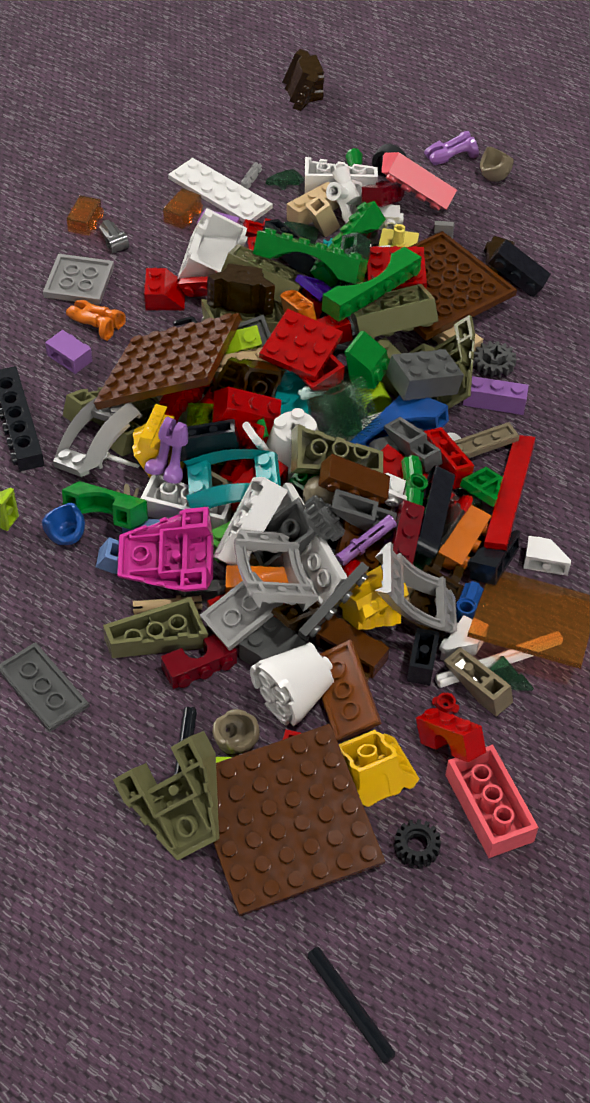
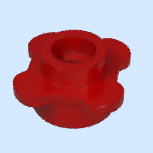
(446, 698)

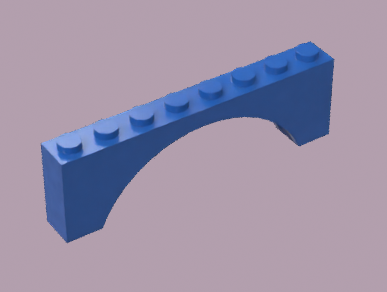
(421, 413)

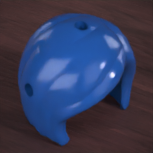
(62, 522)

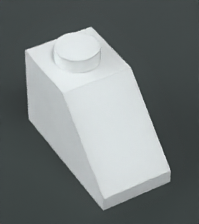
(545, 556)

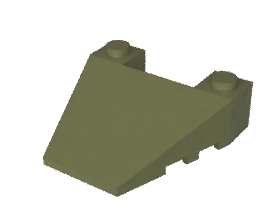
(124, 443)
(183, 806)

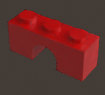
(462, 735)

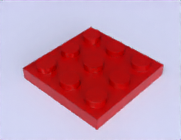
(381, 257)
(301, 344)

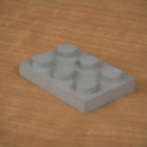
(237, 615)

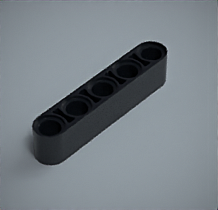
(436, 505)

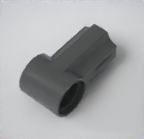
(113, 237)

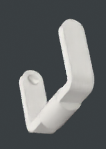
(261, 445)

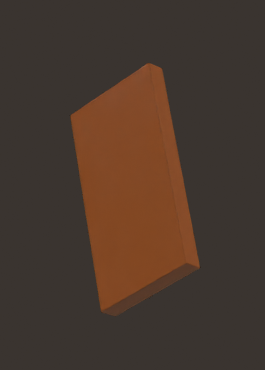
(349, 697)

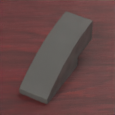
(414, 442)
(360, 511)

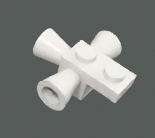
(345, 191)

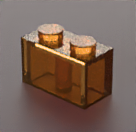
(182, 208)
(85, 215)

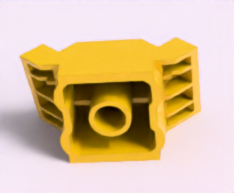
(146, 438)
(367, 608)
(377, 766)

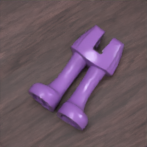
(441, 152)
(169, 435)

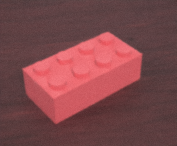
(492, 803)

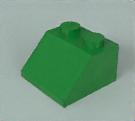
(367, 360)

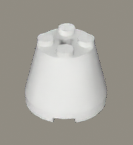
(280, 435)
(292, 682)

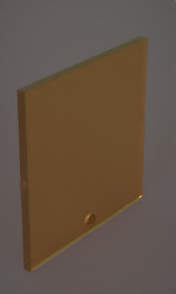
(534, 619)

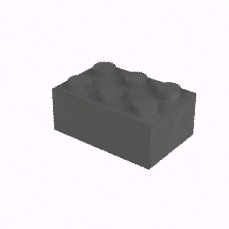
(424, 374)

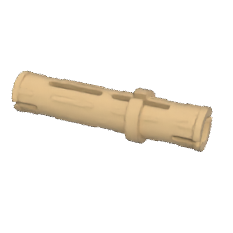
(151, 604)

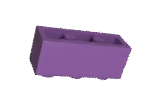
(497, 395)

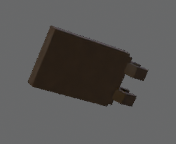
(425, 601)

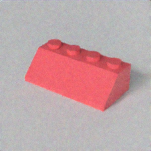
(417, 180)

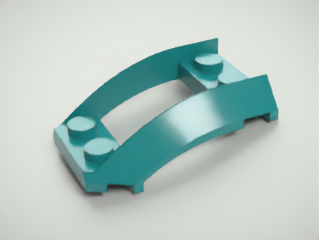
(200, 477)

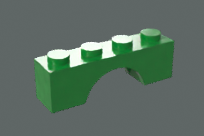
(126, 509)

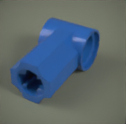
(469, 600)

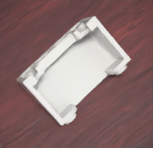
(210, 245)

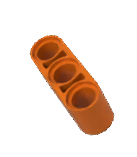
(297, 302)

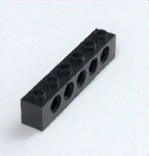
(18, 422)

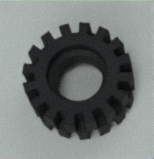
(417, 857)

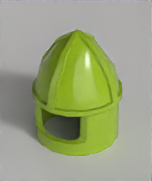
(379, 396)

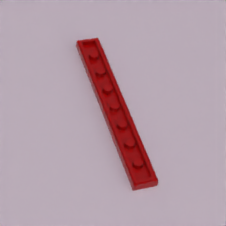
(510, 493)

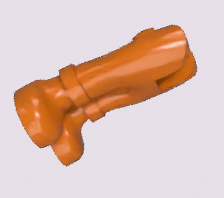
(98, 317)

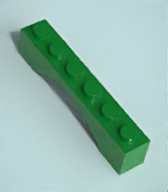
(364, 220)
(344, 266)
(346, 300)

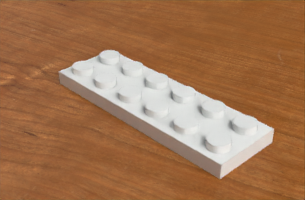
(220, 191)
(317, 559)

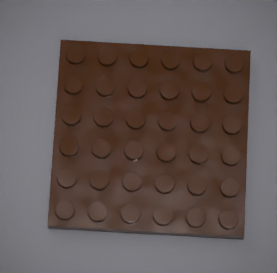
(458, 283)
(169, 361)
(290, 820)

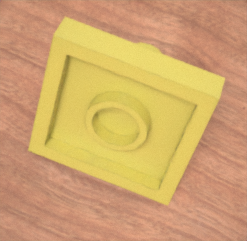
(398, 237)

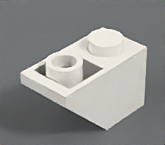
(460, 639)

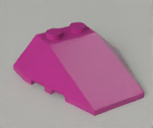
(170, 552)

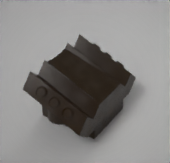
(304, 79)
(241, 290)
(250, 376)

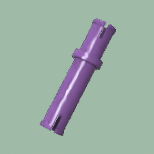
(346, 555)

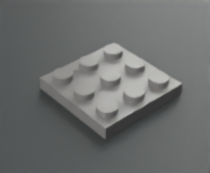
(78, 279)

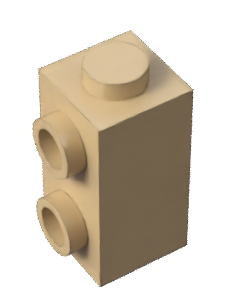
(322, 215)

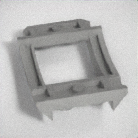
(117, 421)
(398, 571)
(298, 587)

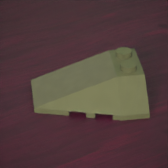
(461, 350)

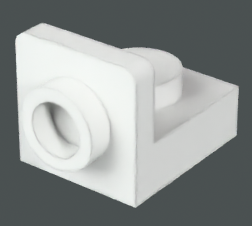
(396, 491)

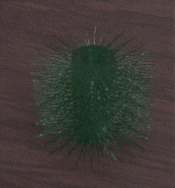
(344, 410)

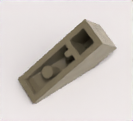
(480, 681)

